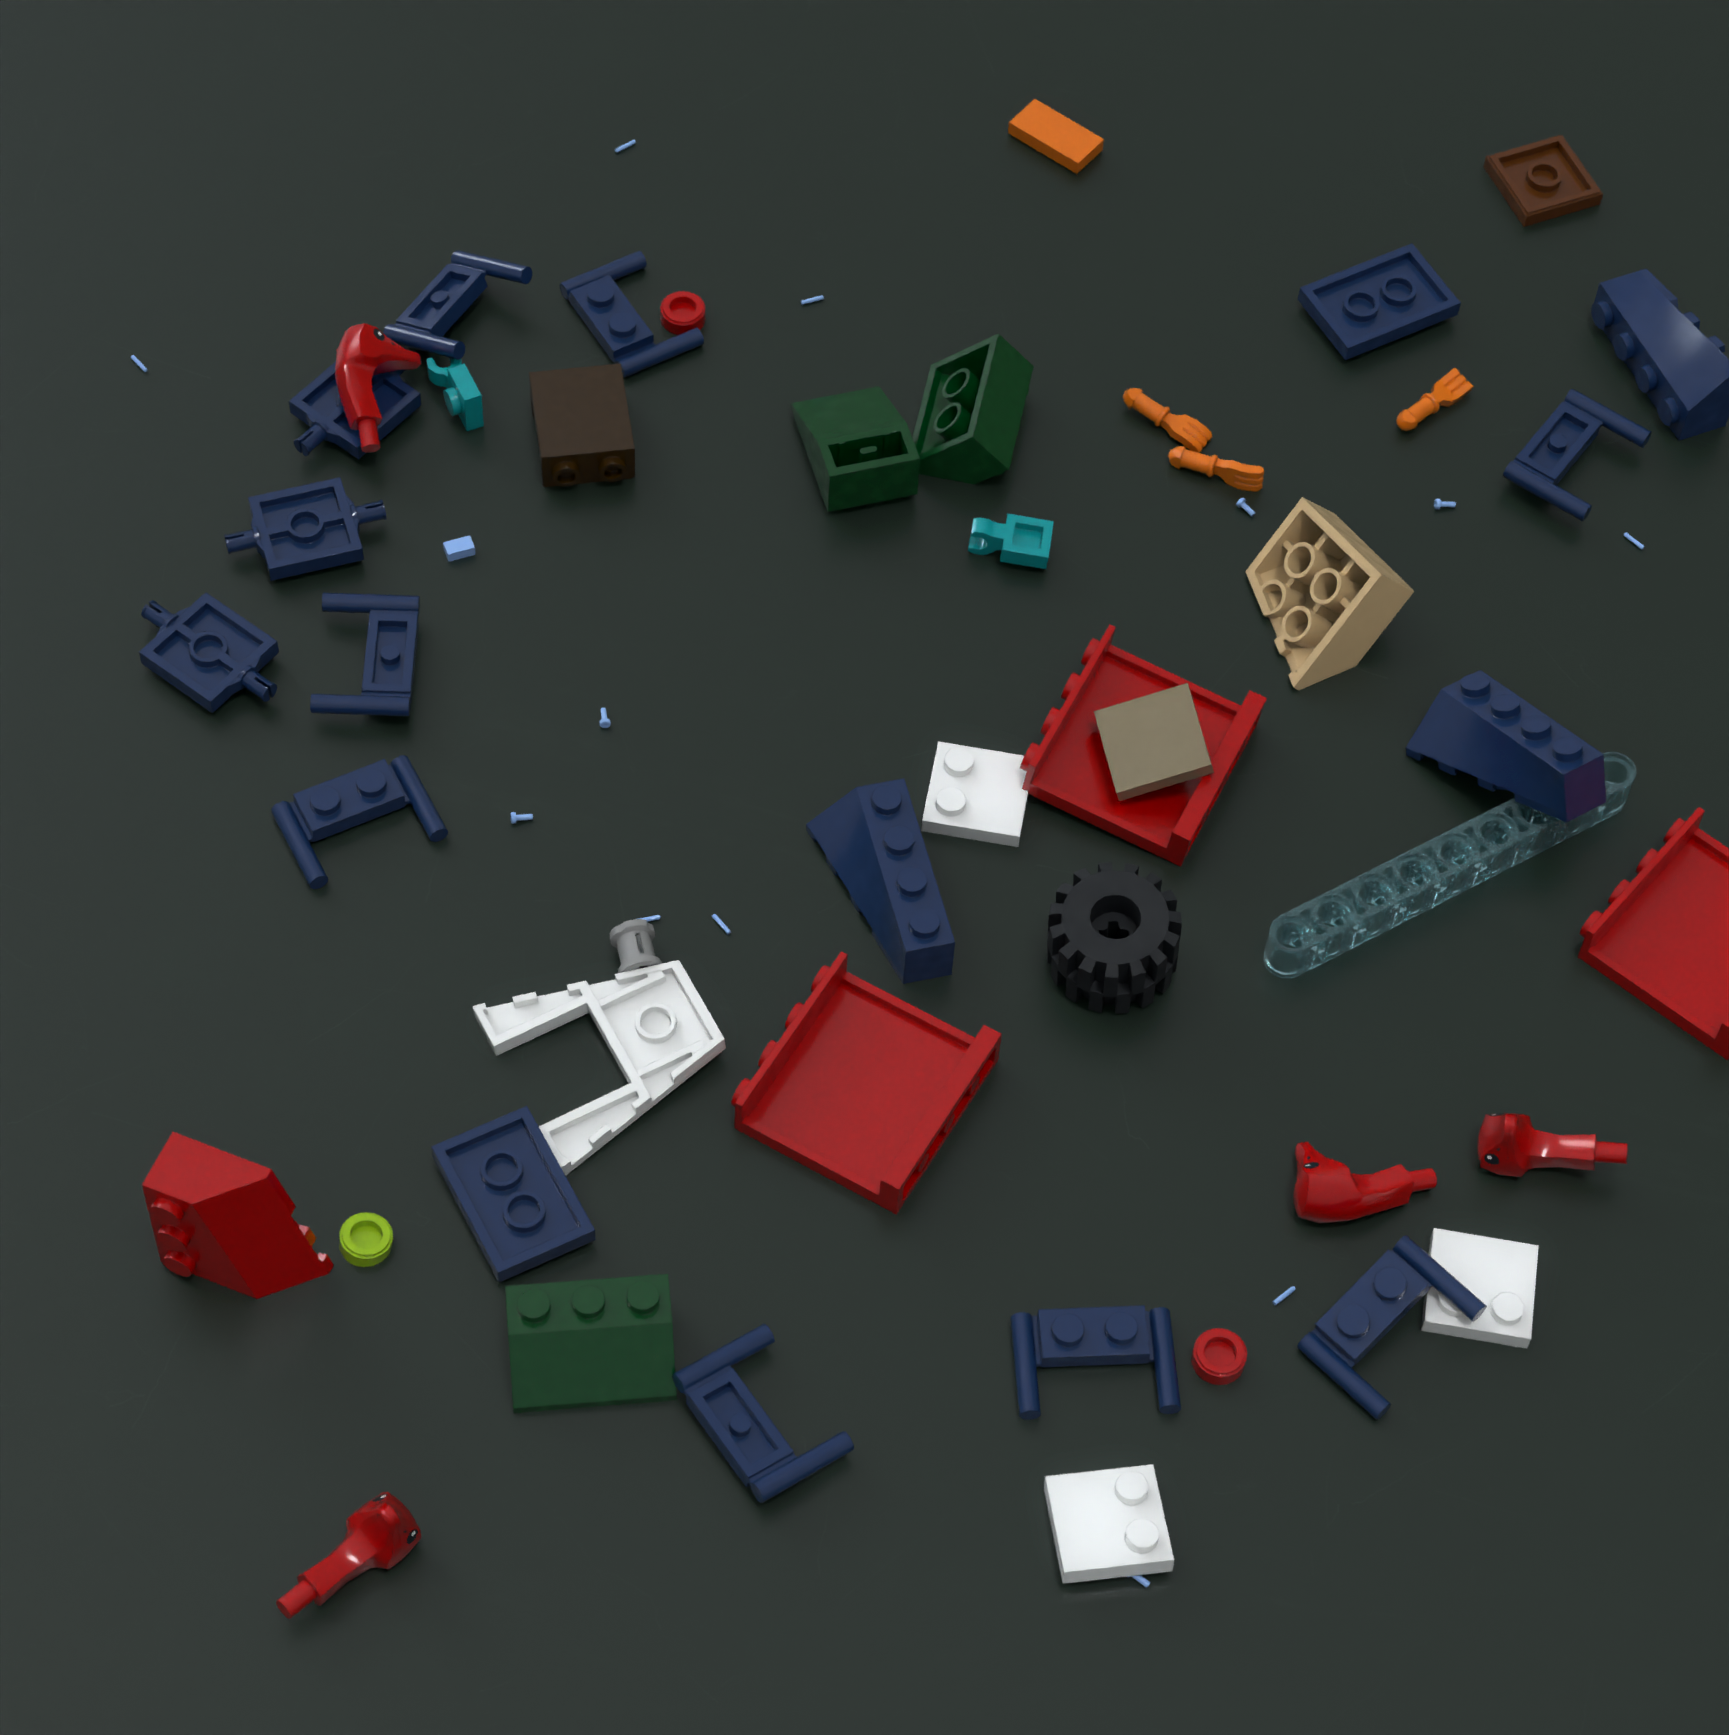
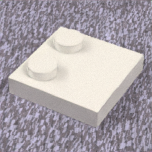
(976, 795)
(1496, 1273)
(1108, 1524)

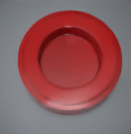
(682, 312)
(1219, 1356)

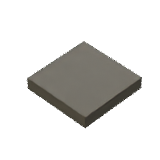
(1153, 742)

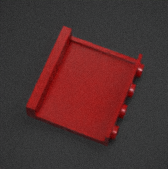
(1073, 768)
(1671, 933)
(863, 1086)

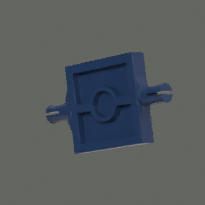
(323, 411)
(305, 528)
(208, 652)

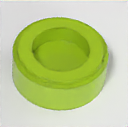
(365, 1239)

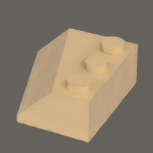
(1323, 593)

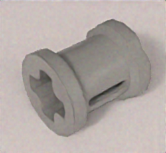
(633, 950)

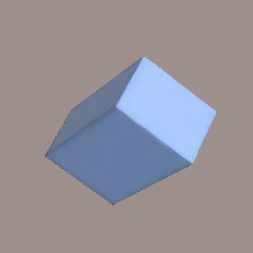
(459, 548)

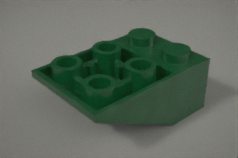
(858, 448)

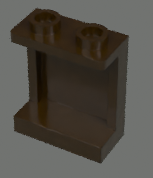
(582, 425)

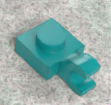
(462, 393)
(1020, 539)

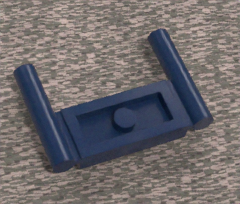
(447, 299)
(617, 322)
(1561, 444)
(388, 655)
(350, 802)
(1373, 1310)
(1093, 1338)
(742, 1426)

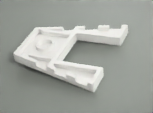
(650, 1026)

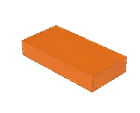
(1055, 136)

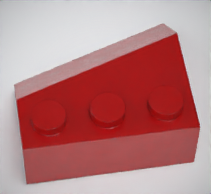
(227, 1221)

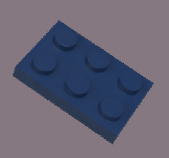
(1378, 301)
(513, 1193)

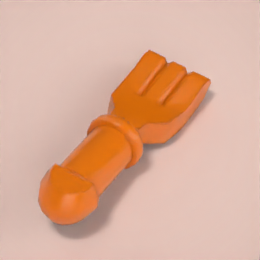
(1444, 393)
(1179, 427)
(1234, 473)

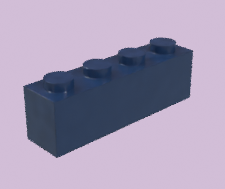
(1665, 352)
(1510, 747)
(884, 863)

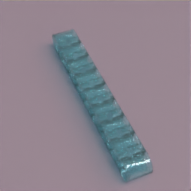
(1431, 873)

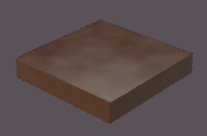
(1543, 180)

